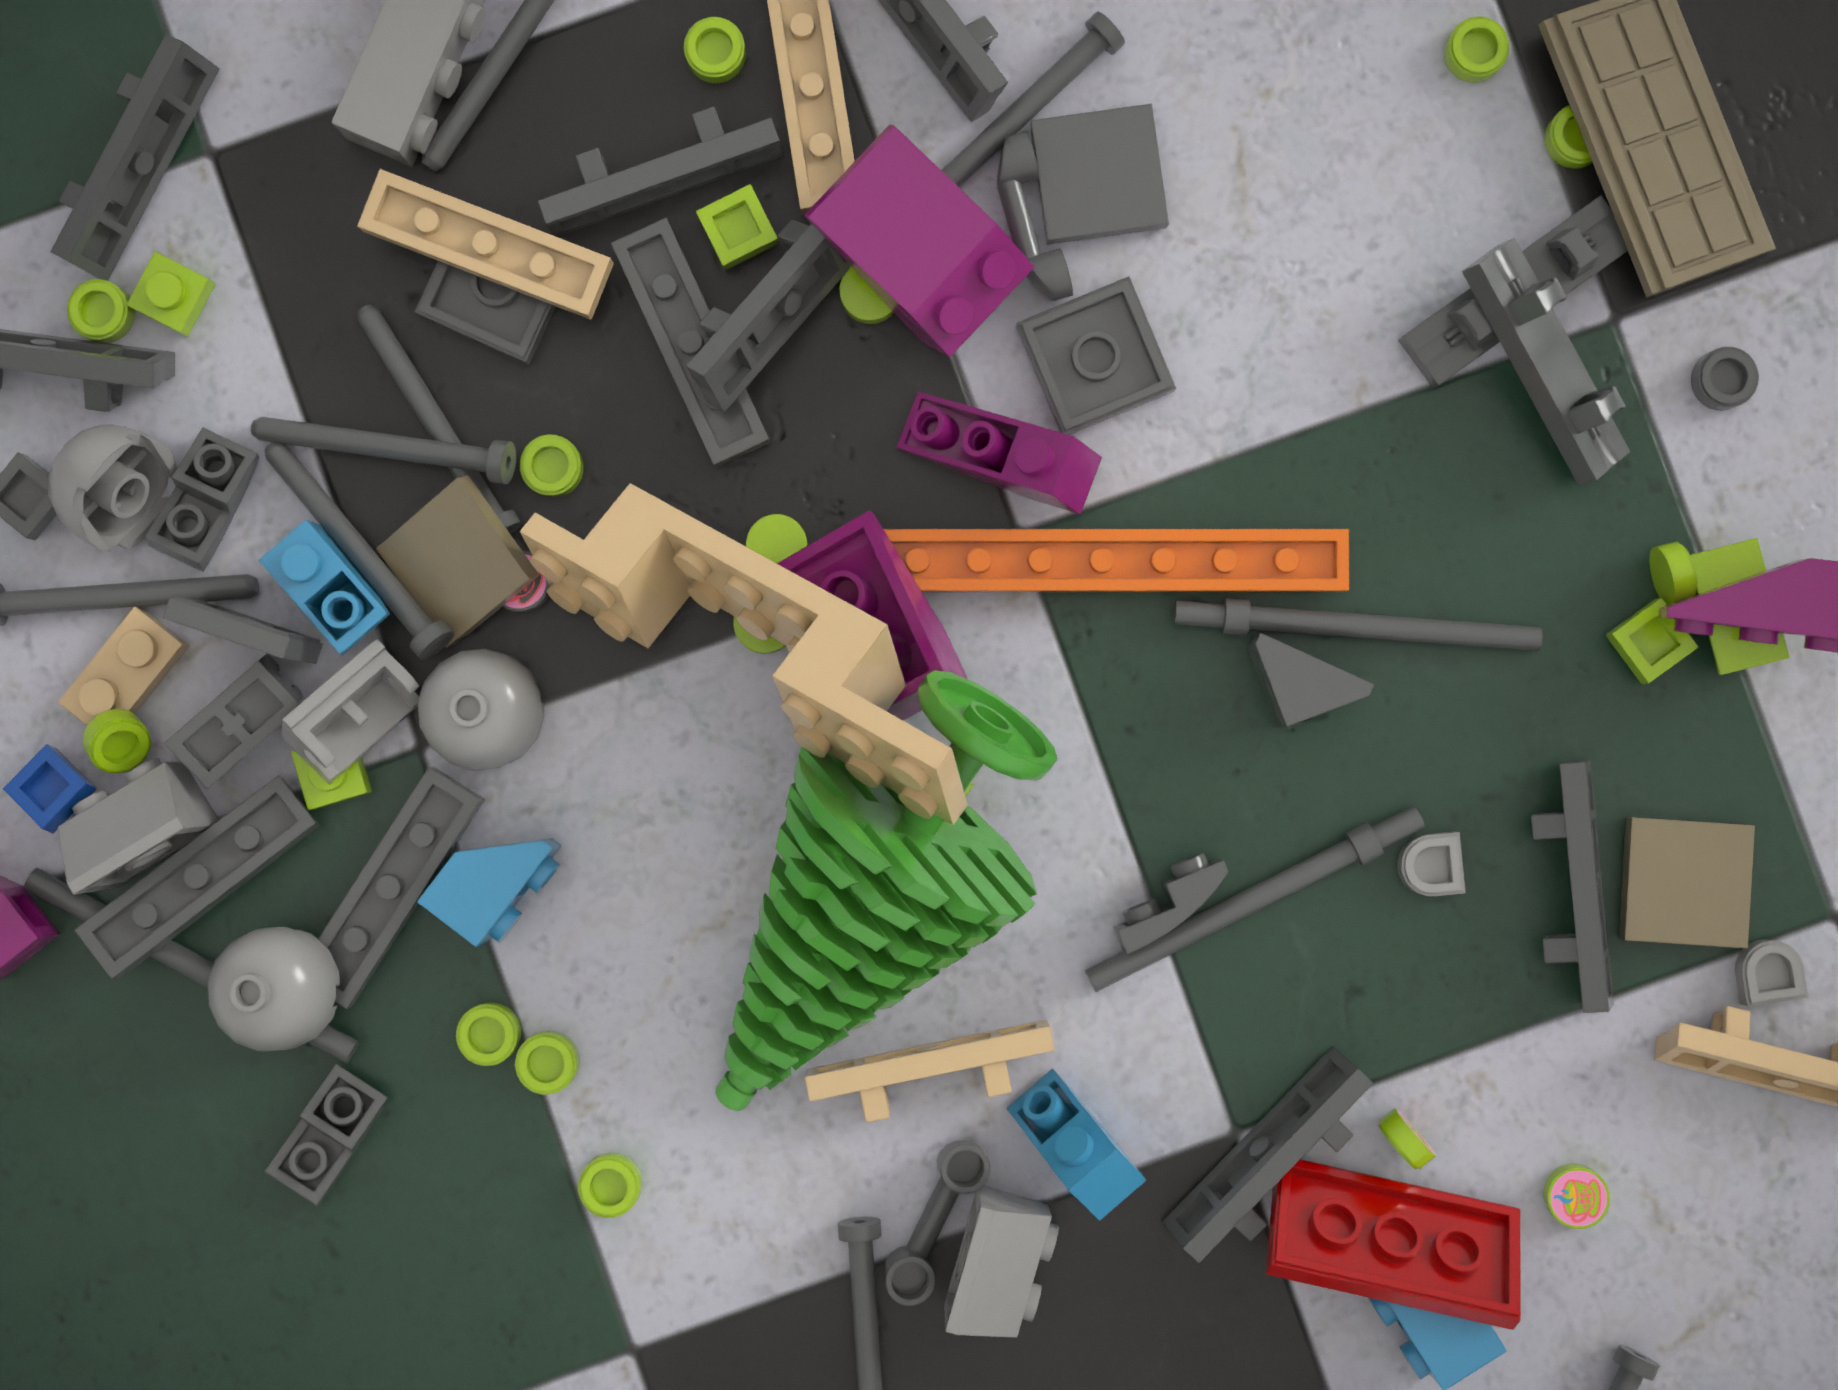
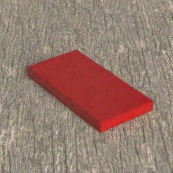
(1397, 1243)

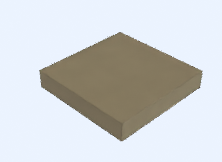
(458, 559)
(1686, 882)

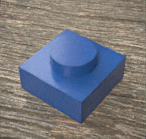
(49, 788)

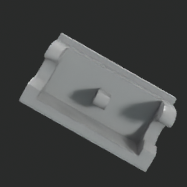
(351, 712)

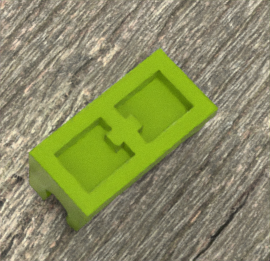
(1722, 567)

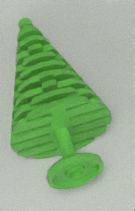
(875, 892)

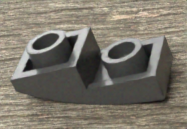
(204, 500)
(1186, 891)
(327, 1135)

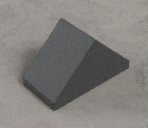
(1299, 683)

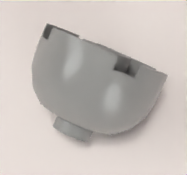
(110, 485)
(480, 709)
(273, 989)

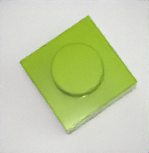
(737, 227)
(171, 294)
(1650, 643)
(319, 794)

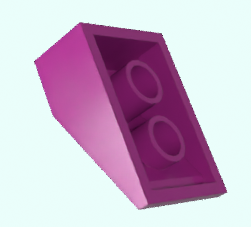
(919, 241)
(867, 572)

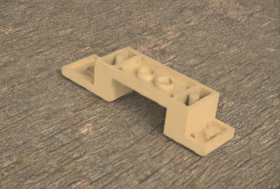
(840, 662)

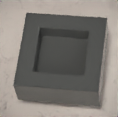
(25, 496)

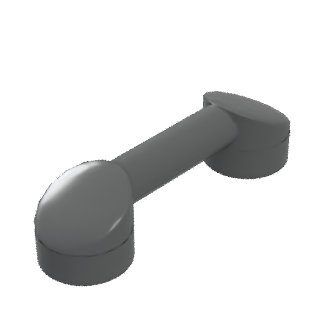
(1015, 168)
(907, 1270)

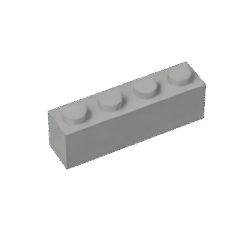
(406, 74)

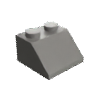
(134, 827)
(998, 1265)

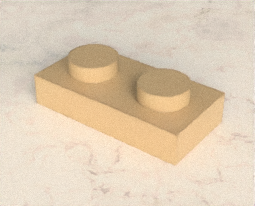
(125, 667)

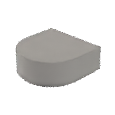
(1432, 864)
(1769, 973)

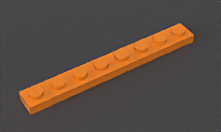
(1125, 560)

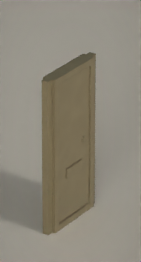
(1656, 140)

